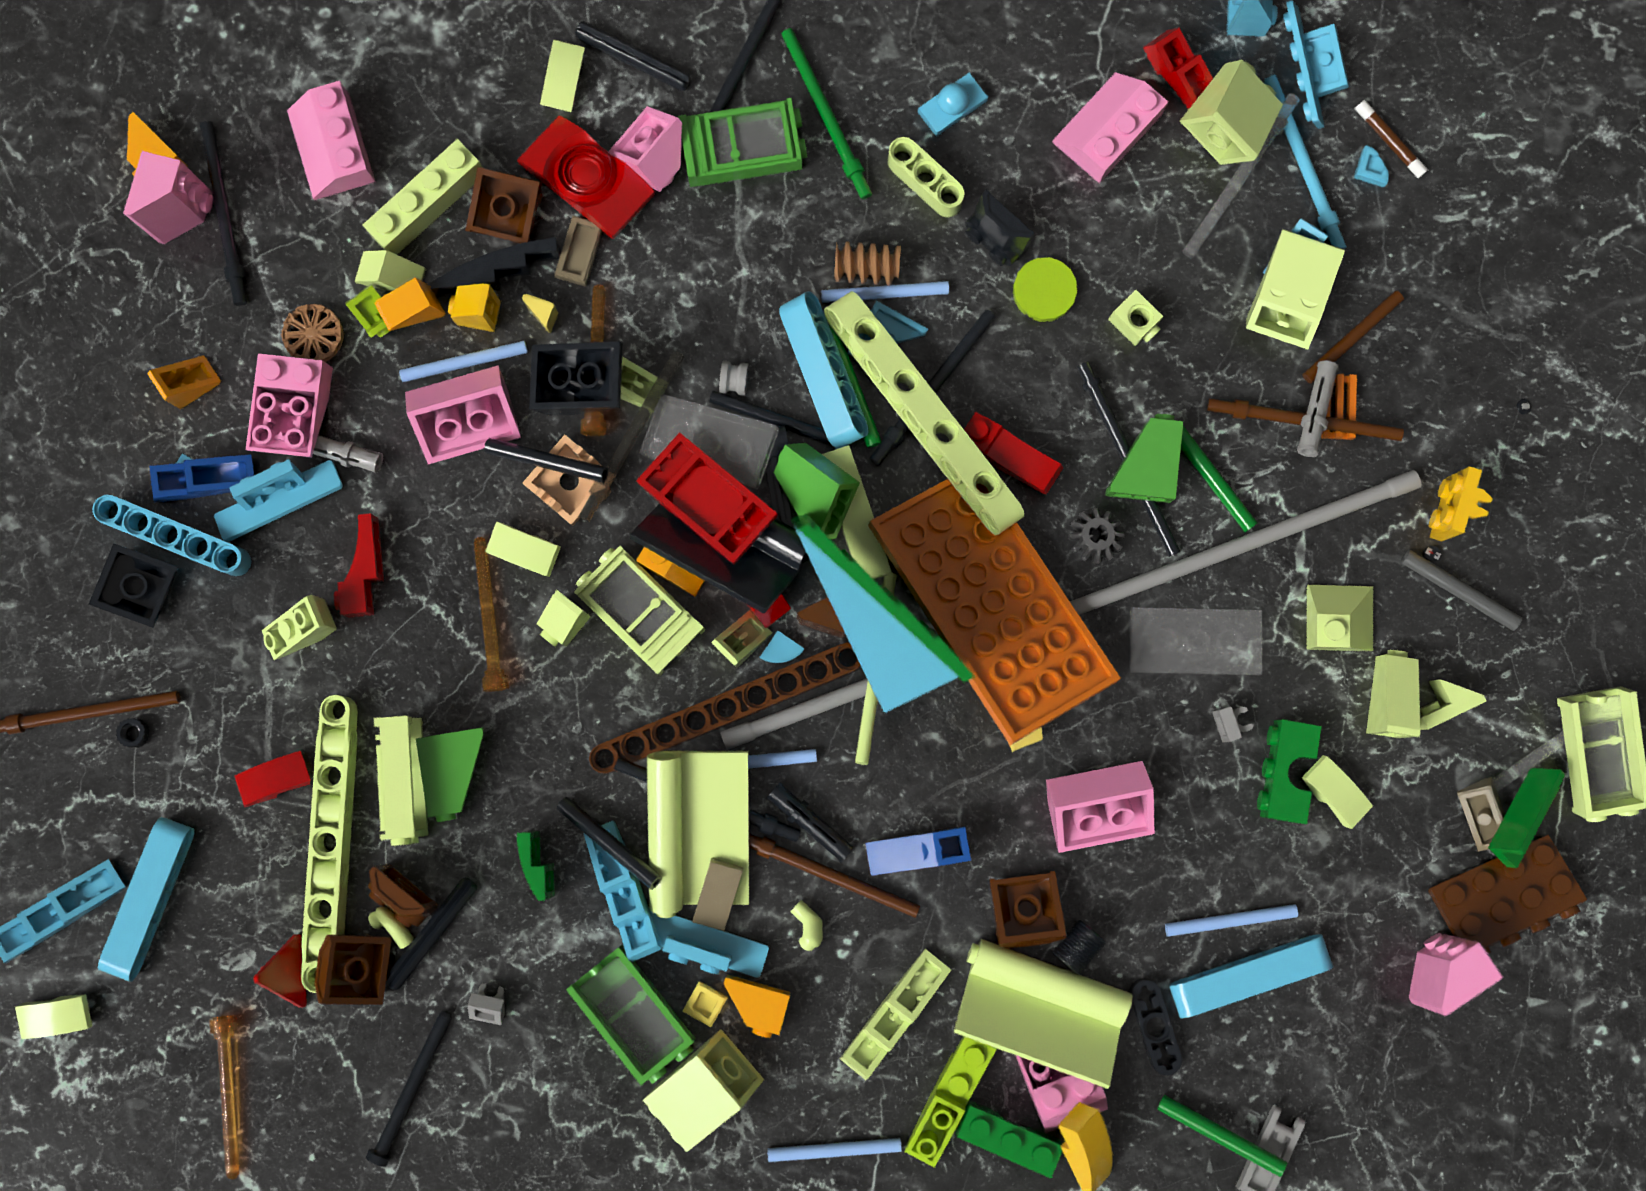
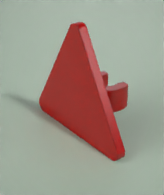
(283, 973)

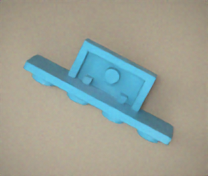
(1319, 61)
(274, 495)
(709, 946)

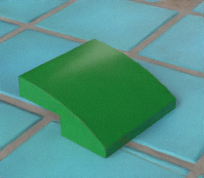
(538, 875)

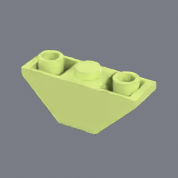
(299, 627)

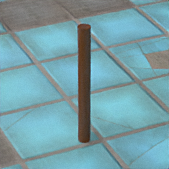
(1356, 333)

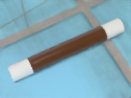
(1391, 139)

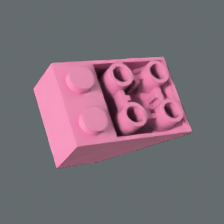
(288, 404)
(1058, 1093)

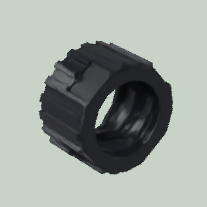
(125, 725)

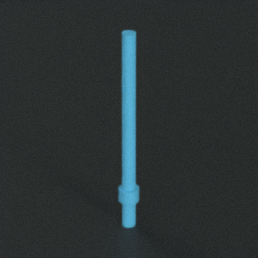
(1328, 219)

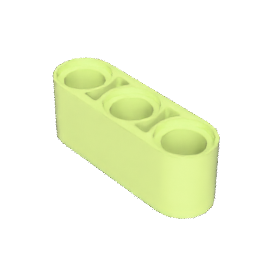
(920, 163)

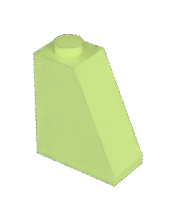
(1395, 696)

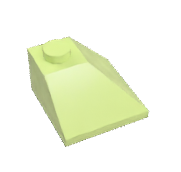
(1340, 618)

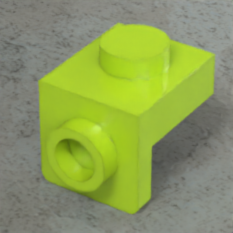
(365, 311)

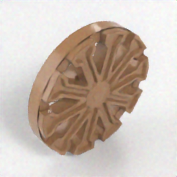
(312, 333)

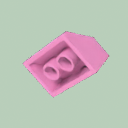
(1110, 124)
(330, 141)
(166, 198)
(461, 414)
(1101, 806)
(1450, 973)

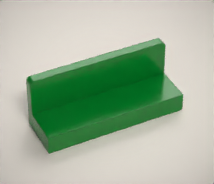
(1525, 815)

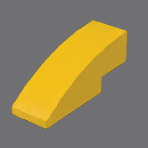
(1087, 1146)

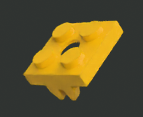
(1457, 504)

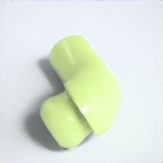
(812, 926)
(397, 931)

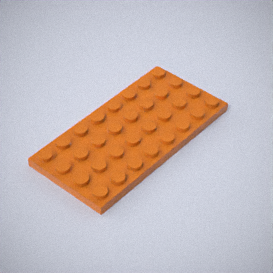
(994, 610)

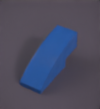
(198, 477)

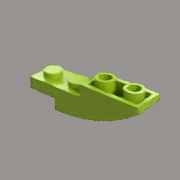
(949, 1100)

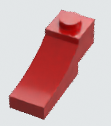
(1178, 66)
(1012, 454)
(355, 593)

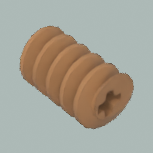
(867, 263)

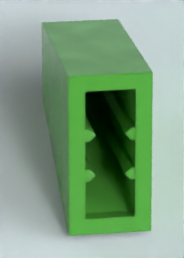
(1152, 463)
(816, 486)
(447, 770)

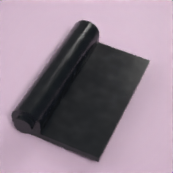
(754, 579)

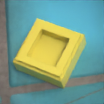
(705, 1004)

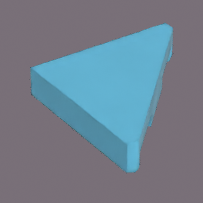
(896, 324)

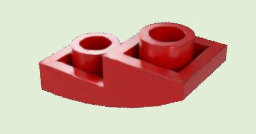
(272, 778)

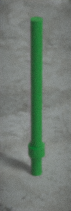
(852, 166)

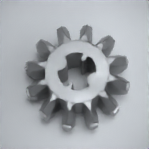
(1090, 524)

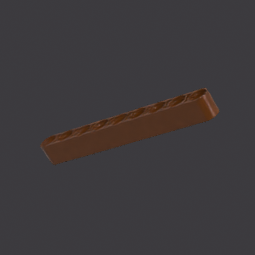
(709, 708)

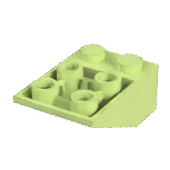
(1294, 289)

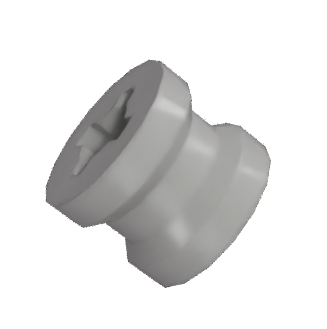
(733, 378)

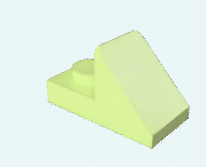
(1452, 702)

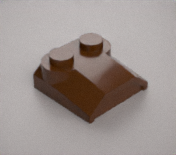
(503, 205)
(400, 894)
(1027, 910)
(352, 969)

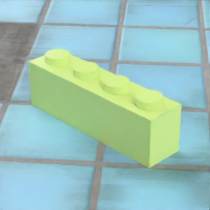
(424, 198)

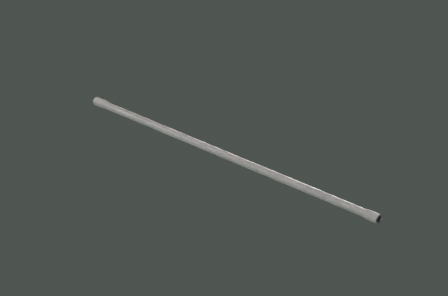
(1389, 489)

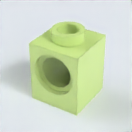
(1136, 305)

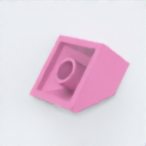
(652, 147)

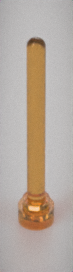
(594, 423)
(494, 676)
(223, 1030)

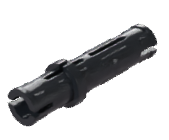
(781, 796)

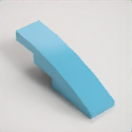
(624, 900)
(59, 910)

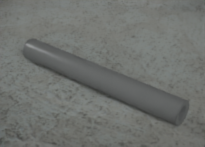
(1461, 590)

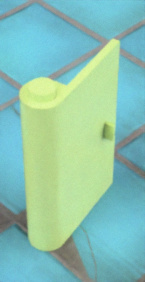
(695, 815)
(1042, 1012)

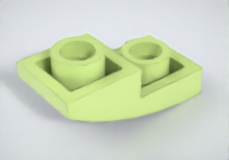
(562, 75)
(523, 549)
(1338, 791)
(53, 1017)

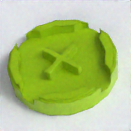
(1044, 289)

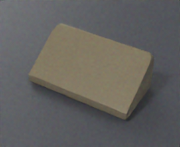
(1482, 811)

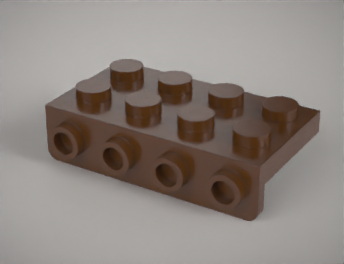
(1500, 902)

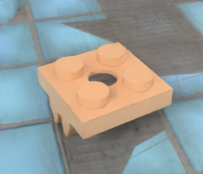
(547, 486)

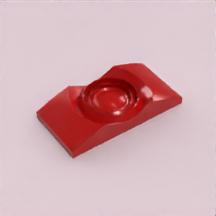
(587, 176)
(706, 498)

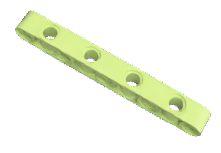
(924, 413)
(329, 814)

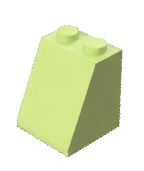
(1233, 114)
(704, 1091)

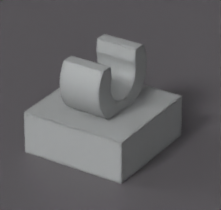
(1228, 725)
(487, 1008)

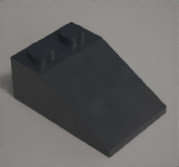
(575, 377)

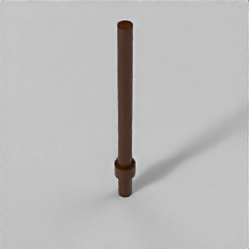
(1241, 409)
(18, 723)
(767, 848)

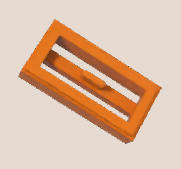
(1351, 382)

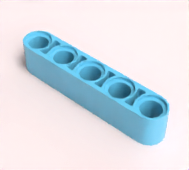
(823, 370)
(158, 529)
(146, 899)
(1251, 976)

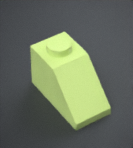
(561, 620)

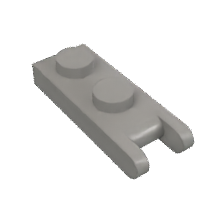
(1277, 1140)

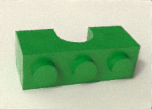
(1280, 798)
(1009, 1140)

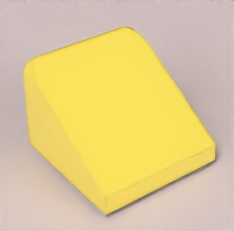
(542, 310)

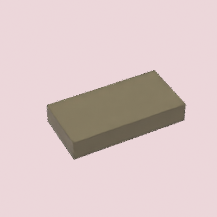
(578, 251)
(717, 894)

